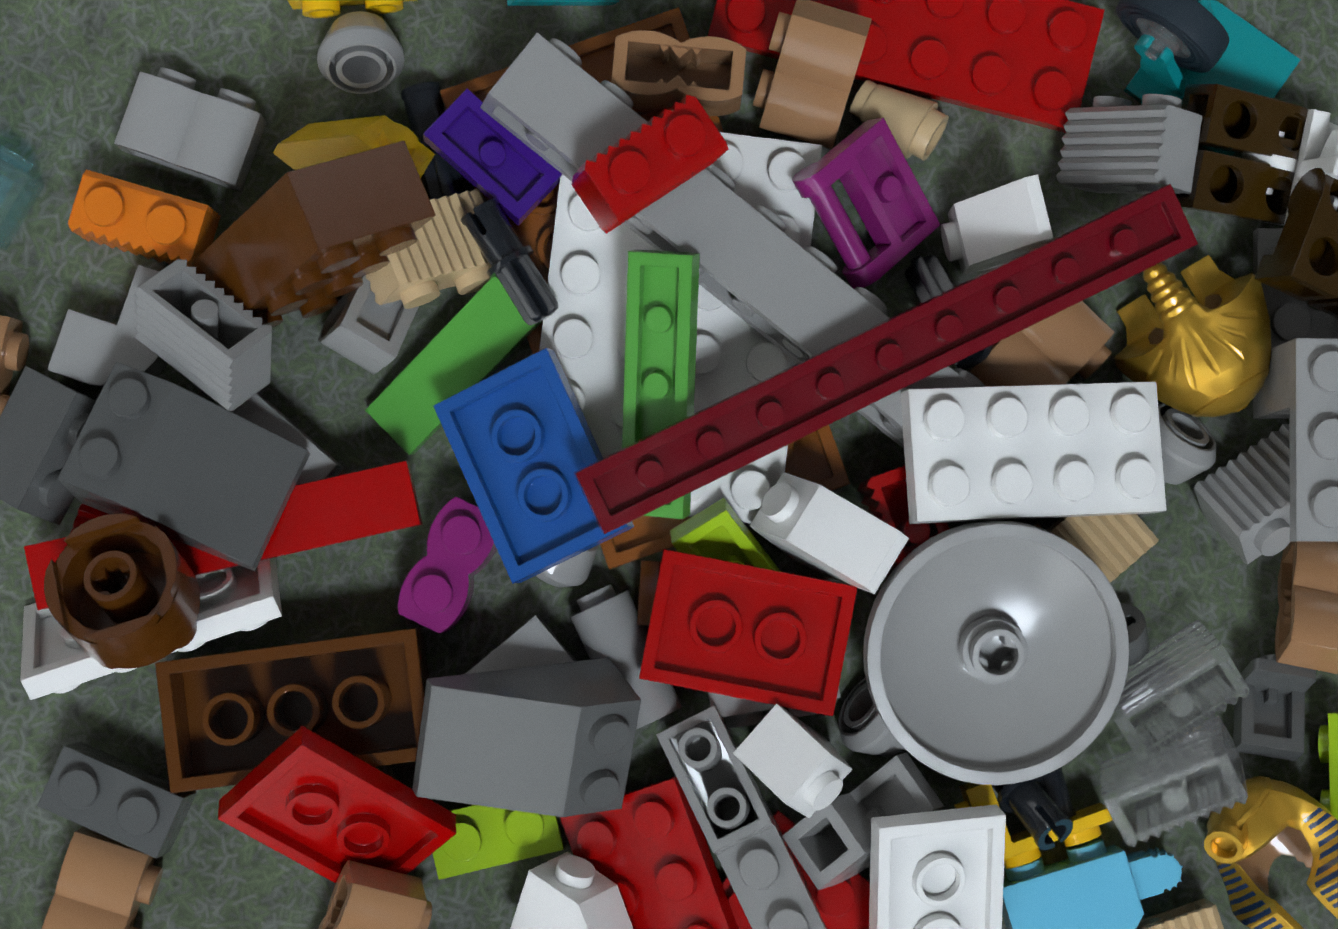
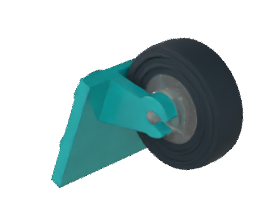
(1201, 45)

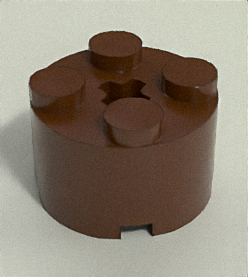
(123, 592)

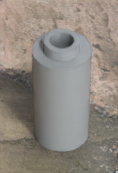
(611, 631)

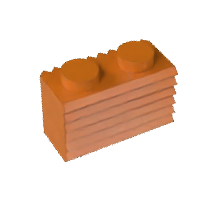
(141, 219)

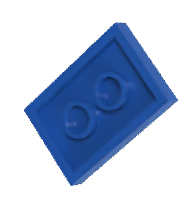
(518, 451)

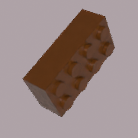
(319, 233)
(240, 706)

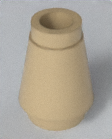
(910, 118)

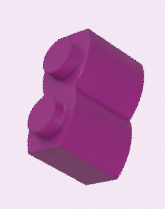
(443, 581)

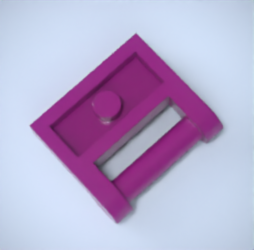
(882, 193)

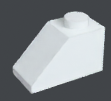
(996, 225)
(828, 533)
(794, 761)
(570, 896)

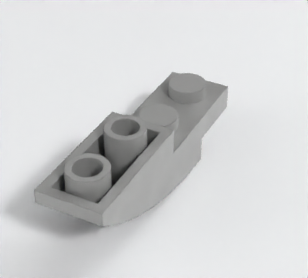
(739, 824)

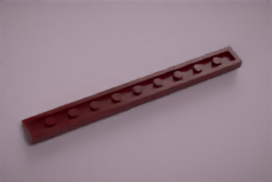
(884, 359)

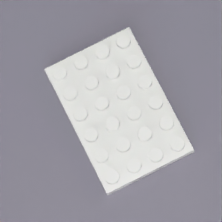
(590, 322)

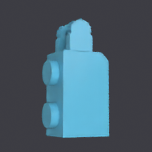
(1089, 889)

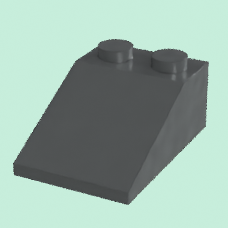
(183, 466)
(529, 738)

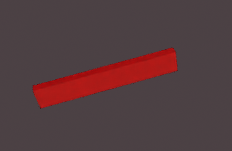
(314, 517)

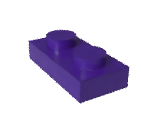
(491, 157)

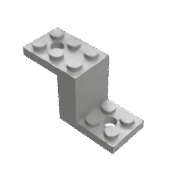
(1305, 390)

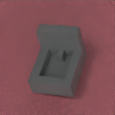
(1274, 712)

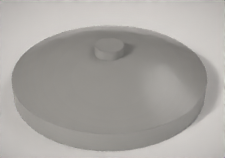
(996, 652)

